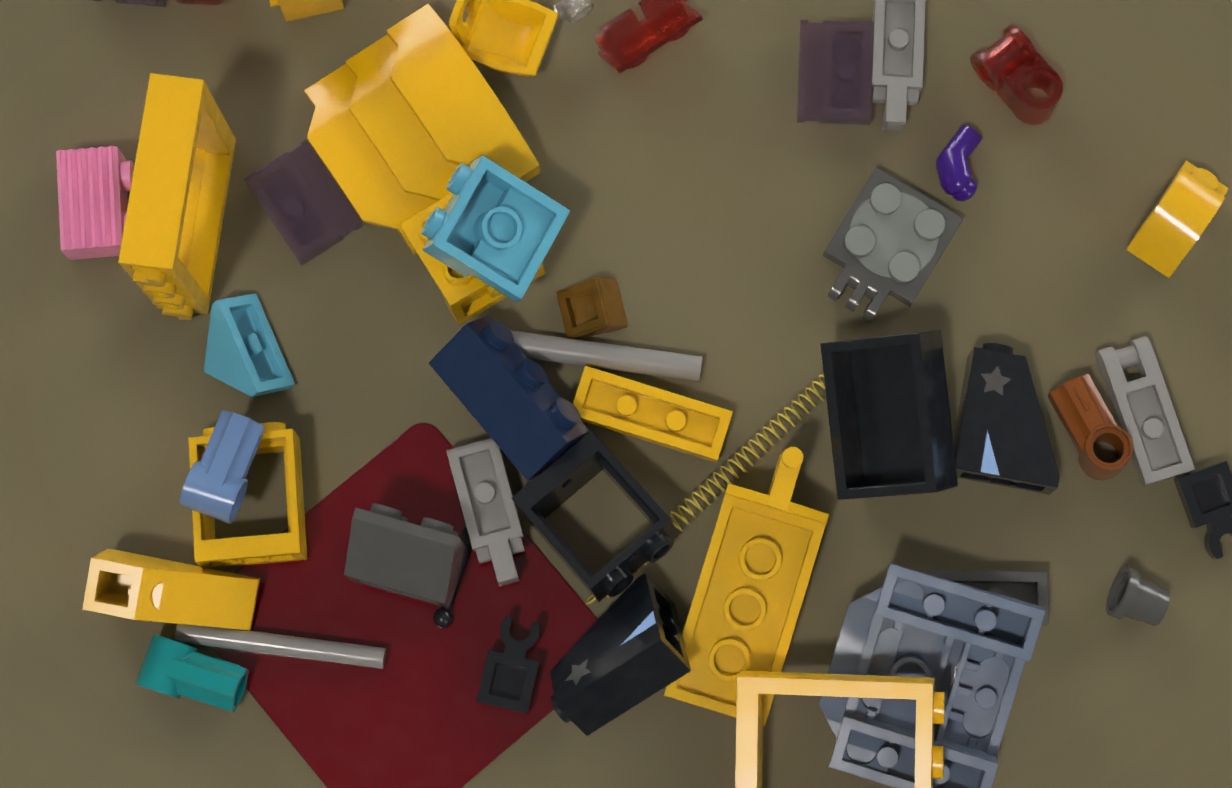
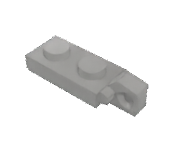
(897, 58)
(488, 506)

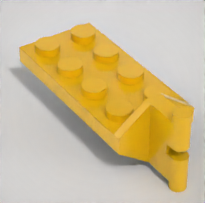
(749, 589)

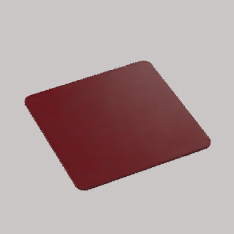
(420, 712)

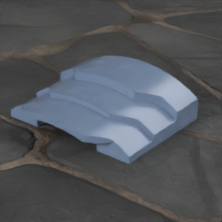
(940, 631)

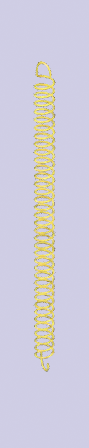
(745, 457)

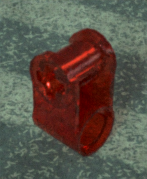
(1012, 68)

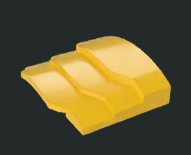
(406, 119)

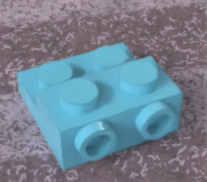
(494, 227)

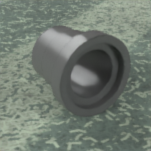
(1137, 598)

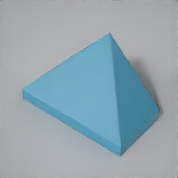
(244, 349)

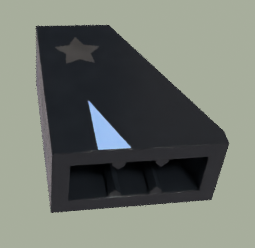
(1001, 424)
(621, 659)

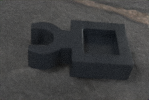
(1208, 501)
(509, 676)

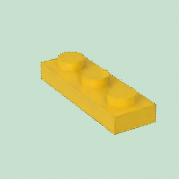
(652, 414)

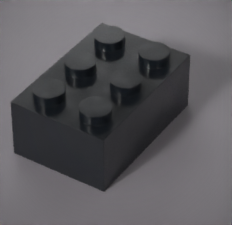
(889, 415)

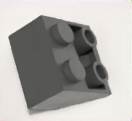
(404, 556)

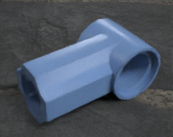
(218, 480)

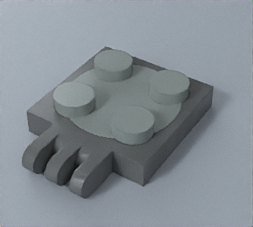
(889, 243)

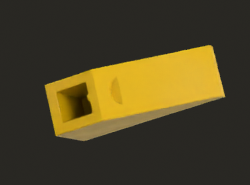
(168, 591)

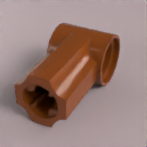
(1090, 422)

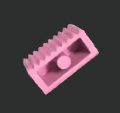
(92, 200)

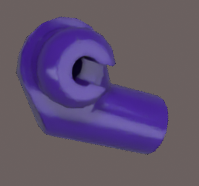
(953, 164)

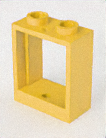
(260, 548)

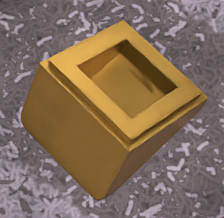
(592, 308)

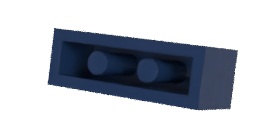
(509, 395)

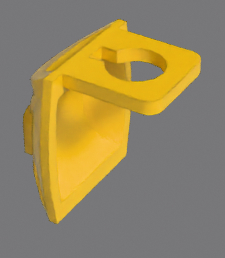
(504, 33)

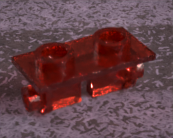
(627, 42)

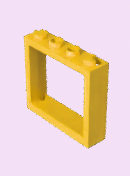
(178, 196)
(750, 709)

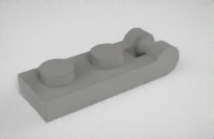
(1145, 412)

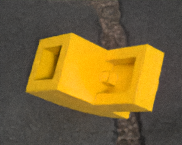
(1178, 219)

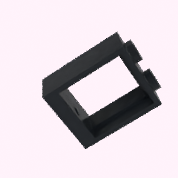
(562, 481)

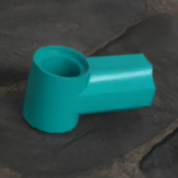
(180, 670)

